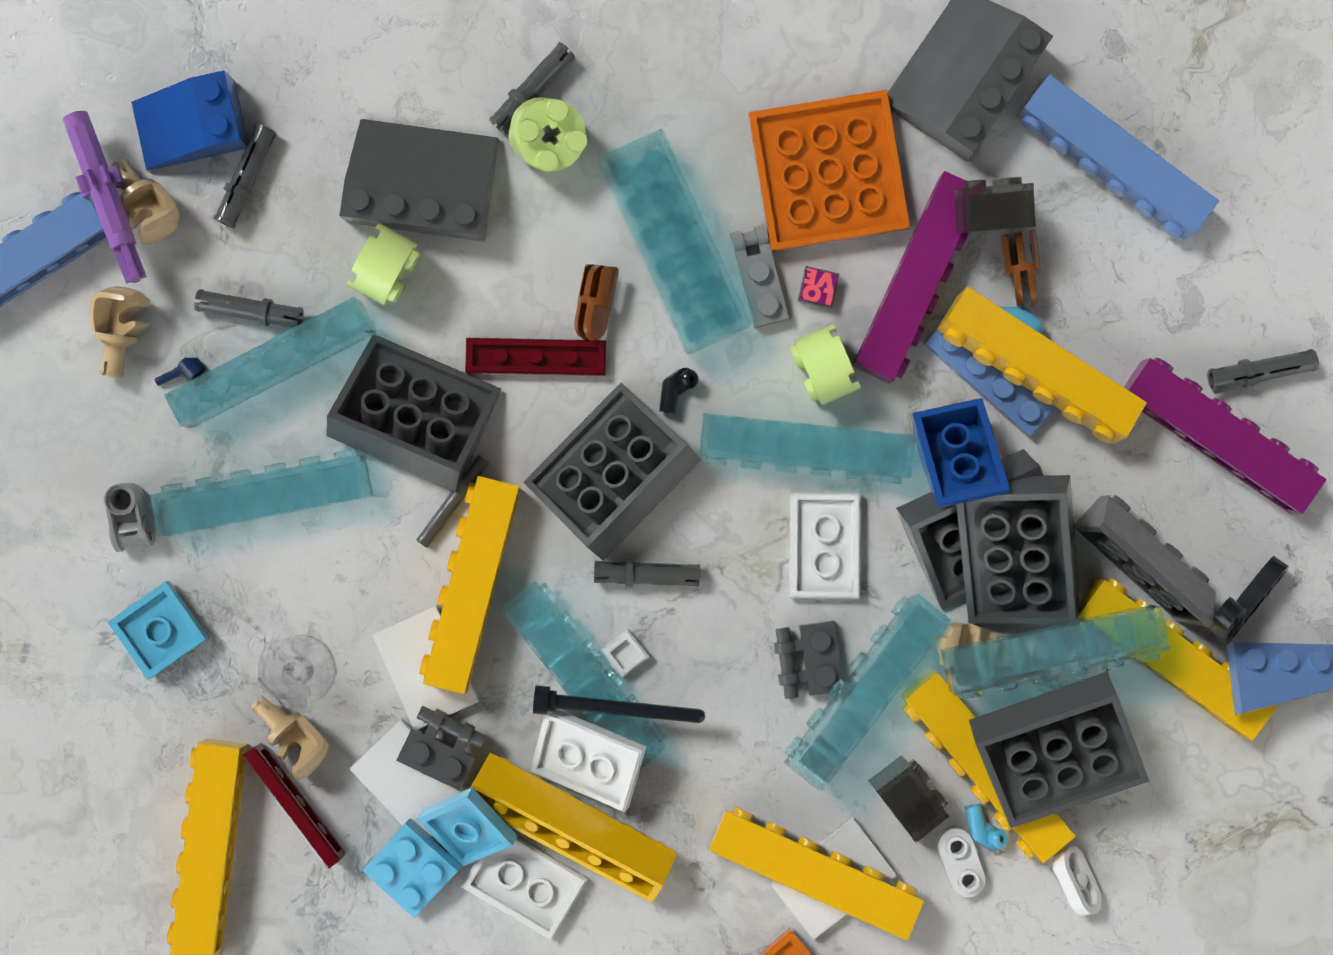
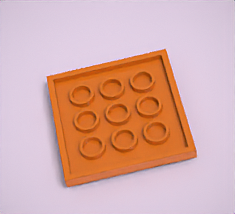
(828, 170)

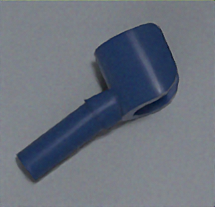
(189, 366)

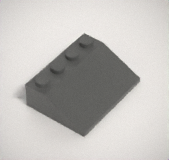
(967, 72)
(420, 180)
(412, 412)
(612, 471)
(936, 535)
(1021, 554)
(1147, 561)
(1058, 750)

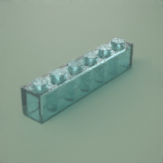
(270, 363)
(806, 446)
(261, 495)
(1055, 650)
(576, 664)
(866, 691)

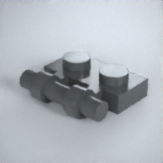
(819, 654)
(436, 757)

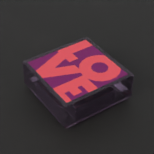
(818, 287)

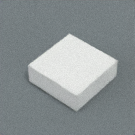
(625, 653)

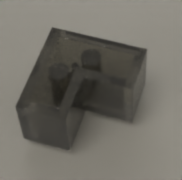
(994, 207)
(906, 794)

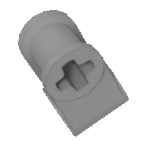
(128, 519)

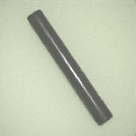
(451, 502)

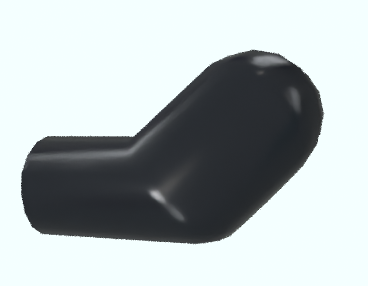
(675, 385)

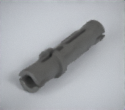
(533, 85)
(244, 177)
(263, 311)
(1247, 372)
(646, 573)

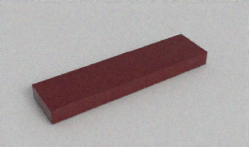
(535, 356)
(295, 805)

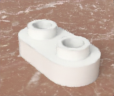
(961, 862)
(1077, 881)

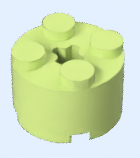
(566, 139)
(383, 265)
(826, 365)

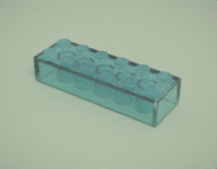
(674, 242)

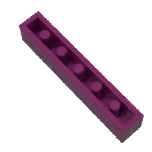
(914, 285)
(1224, 437)

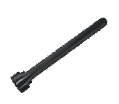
(548, 700)

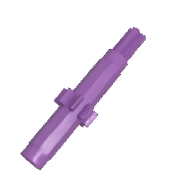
(101, 184)

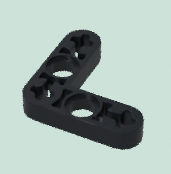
(1235, 613)

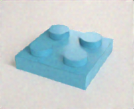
(158, 630)
(467, 827)
(412, 868)

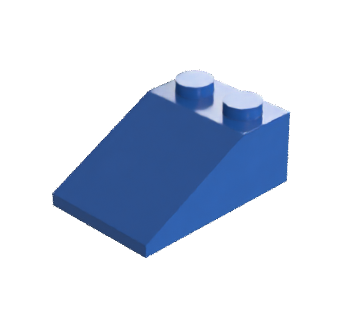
(190, 121)
(959, 453)

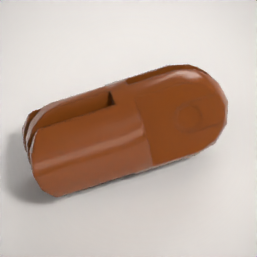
(1022, 268)
(595, 301)

